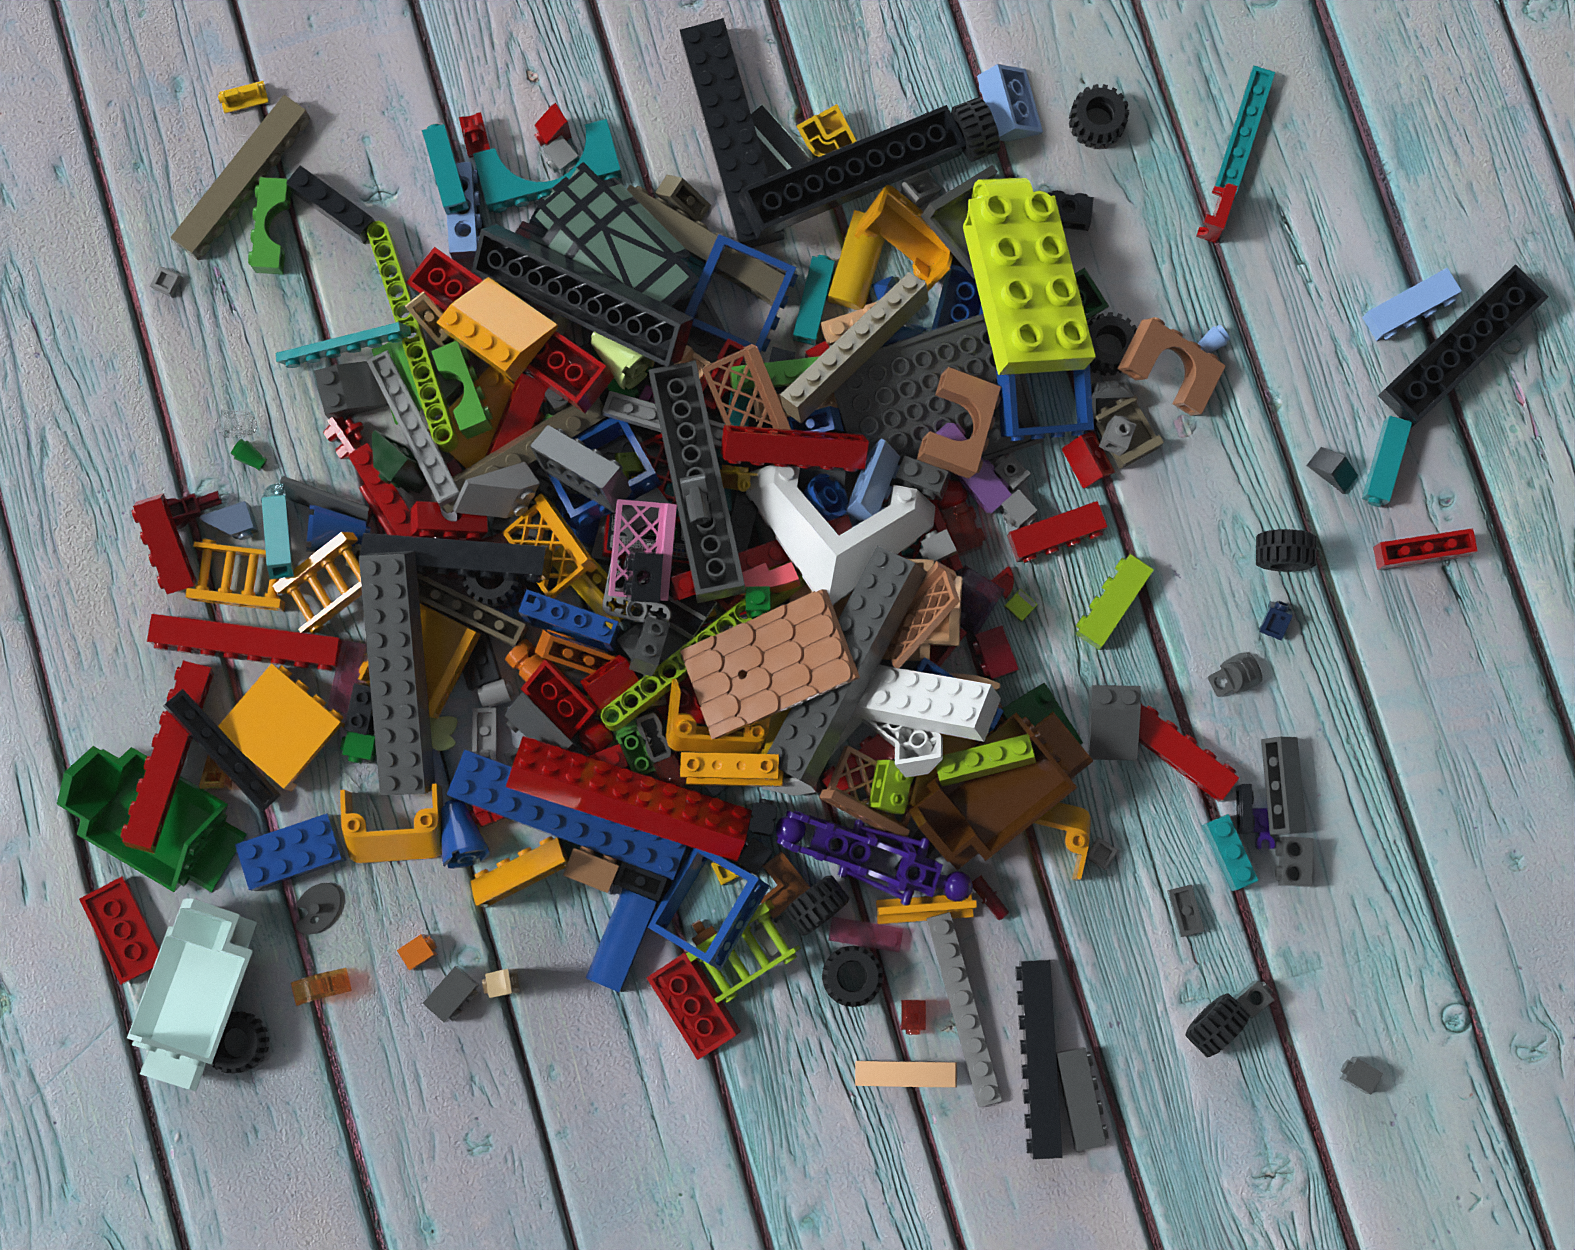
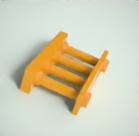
(308, 571)
(224, 595)
(731, 769)

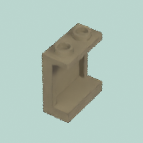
(1143, 439)

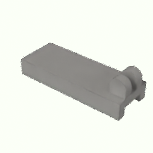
(484, 732)

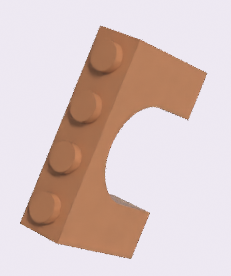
(1201, 368)
(979, 400)

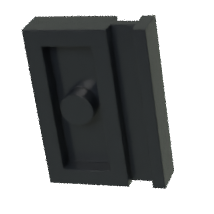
(481, 665)
(1244, 810)

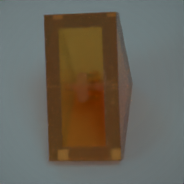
(214, 778)

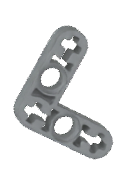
(618, 612)

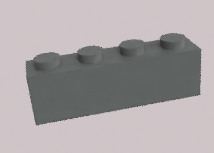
(1283, 785)
(1080, 1099)

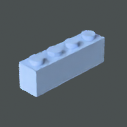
(1412, 304)

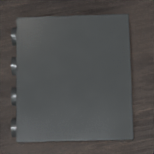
(949, 213)

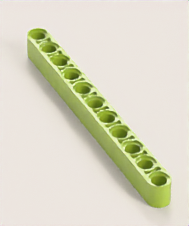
(416, 344)
(676, 662)

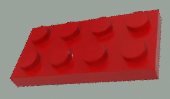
(121, 929)

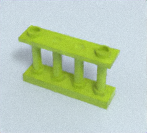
(762, 916)

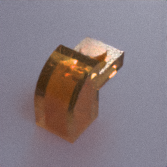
(320, 986)

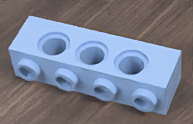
(460, 246)

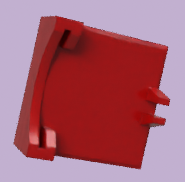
(1216, 223)

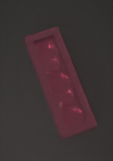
(346, 674)
(865, 934)

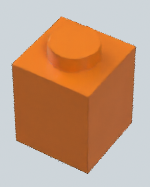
(418, 951)

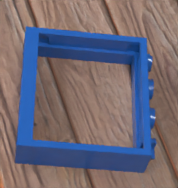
(705, 279)
(1009, 414)
(593, 439)
(570, 621)
(735, 921)

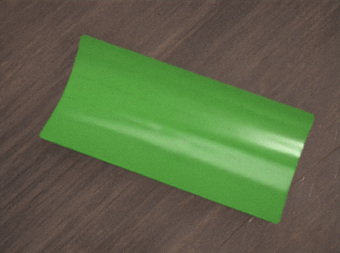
(400, 360)

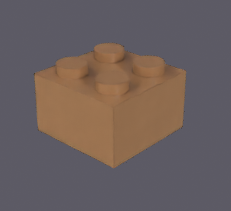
(592, 870)

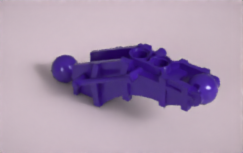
(791, 829)

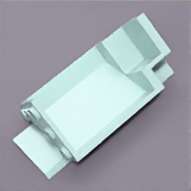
(191, 992)

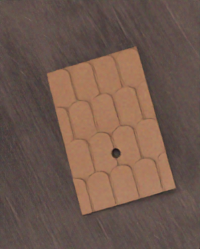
(769, 664)

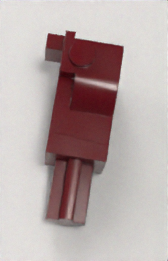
(194, 506)

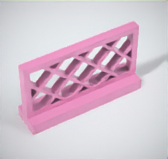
(663, 544)

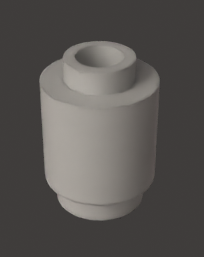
(495, 693)

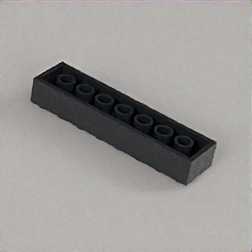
(1463, 346)

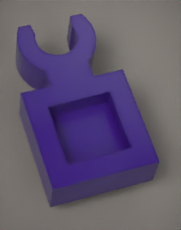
(1262, 827)

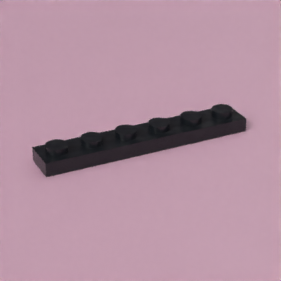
(222, 750)

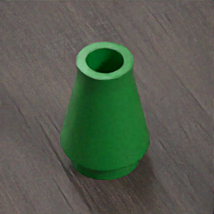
(248, 454)

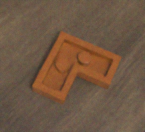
(789, 884)

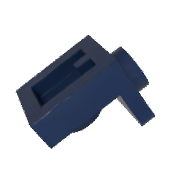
(1276, 620)

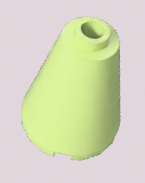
(623, 362)

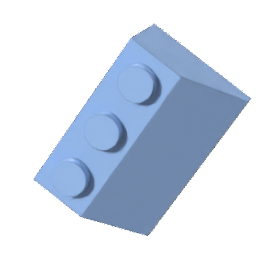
(1010, 102)
(873, 482)

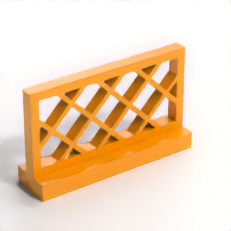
(566, 538)
(921, 908)

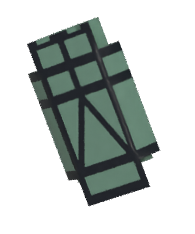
(614, 235)

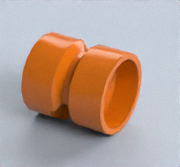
(524, 658)

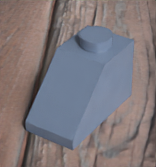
(233, 520)

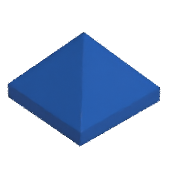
(883, 286)

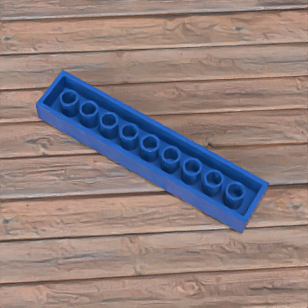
(483, 785)

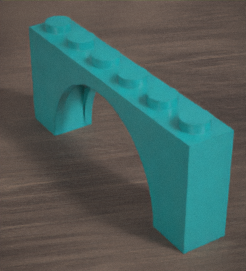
(505, 189)

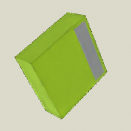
(1021, 605)

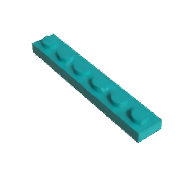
(1245, 127)
(348, 343)

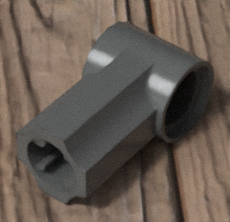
(695, 492)

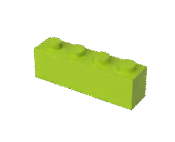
(1114, 601)
(985, 760)

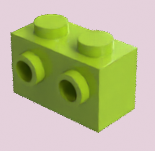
(889, 788)

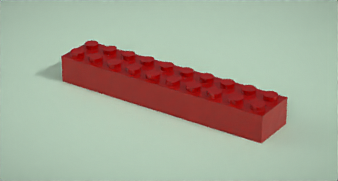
(557, 365)
(629, 798)

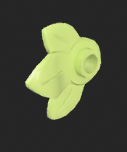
(441, 731)

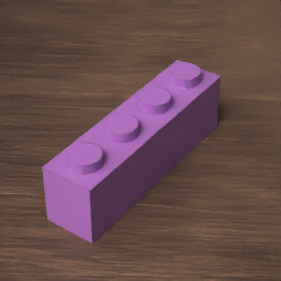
(983, 486)

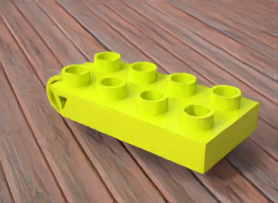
(1025, 279)

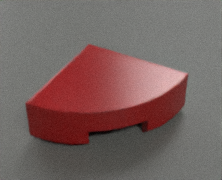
(1005, 580)

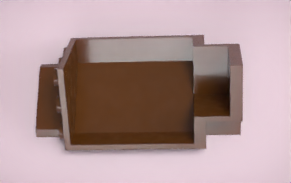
(997, 807)

